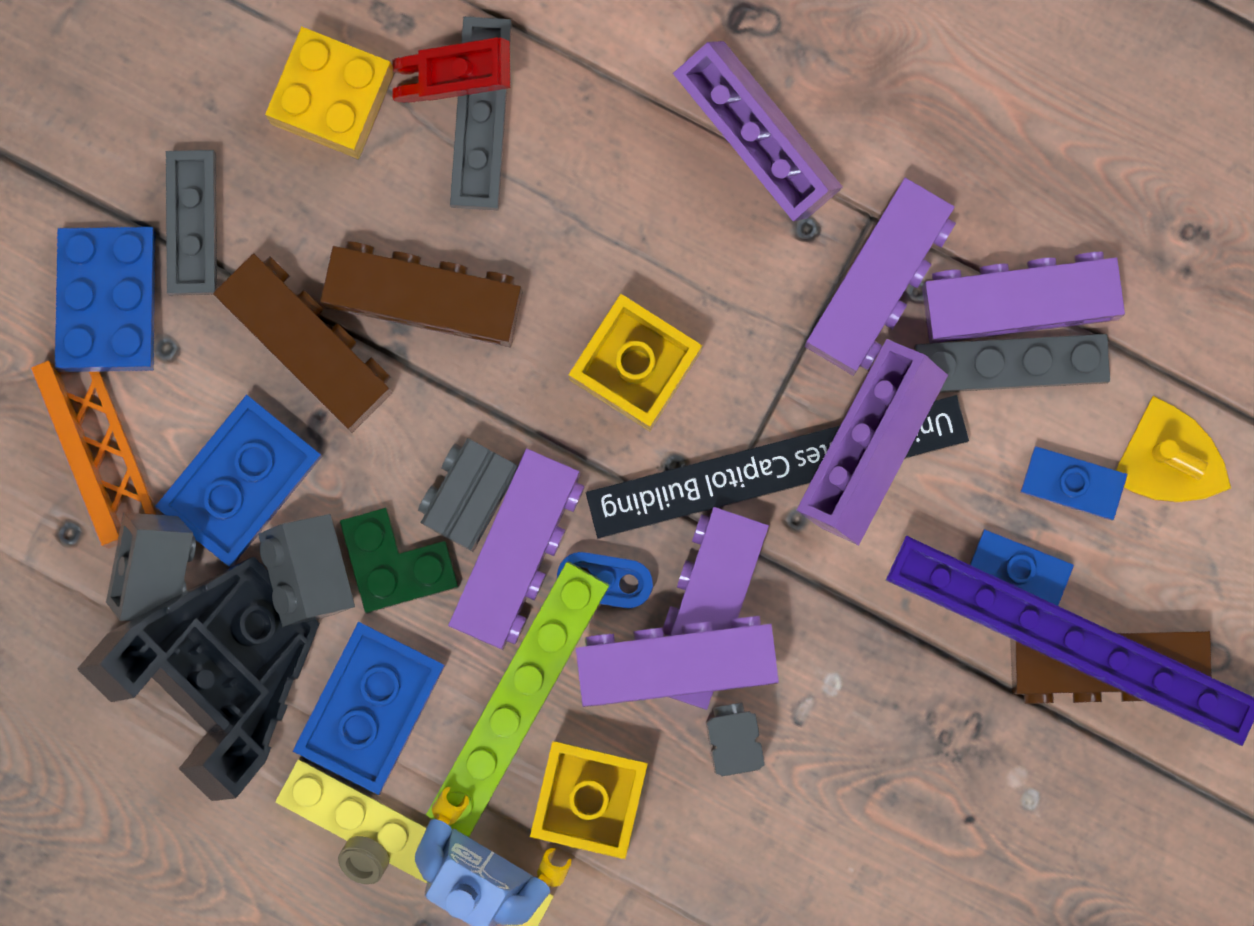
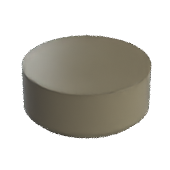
(363, 860)

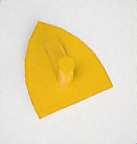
(1172, 457)

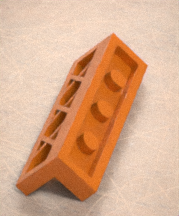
(79, 454)

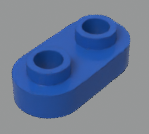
(611, 571)

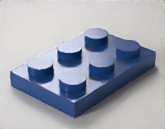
(105, 299)
(239, 480)
(368, 708)

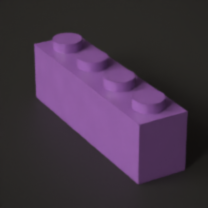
(757, 130)
(880, 276)
(1023, 299)
(872, 442)
(515, 550)
(717, 578)
(676, 664)

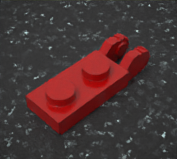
(454, 70)

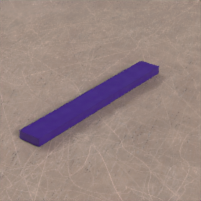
(1073, 640)

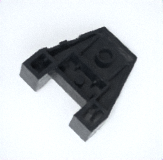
(221, 661)

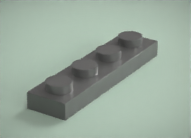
(479, 131)
(1021, 362)

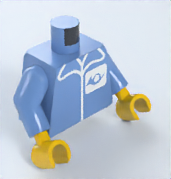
(474, 880)

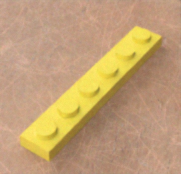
(354, 814)

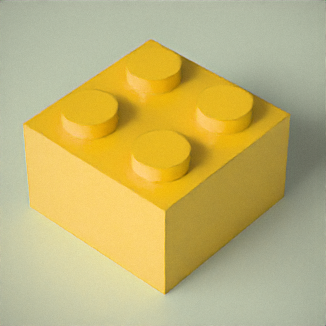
(330, 92)
(635, 362)
(588, 800)

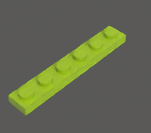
(522, 693)

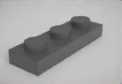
(191, 222)

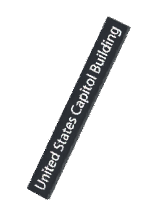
(745, 475)

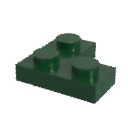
(392, 577)

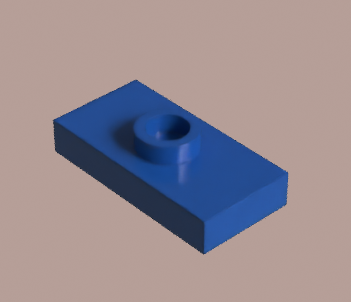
(1073, 483)
(1022, 566)

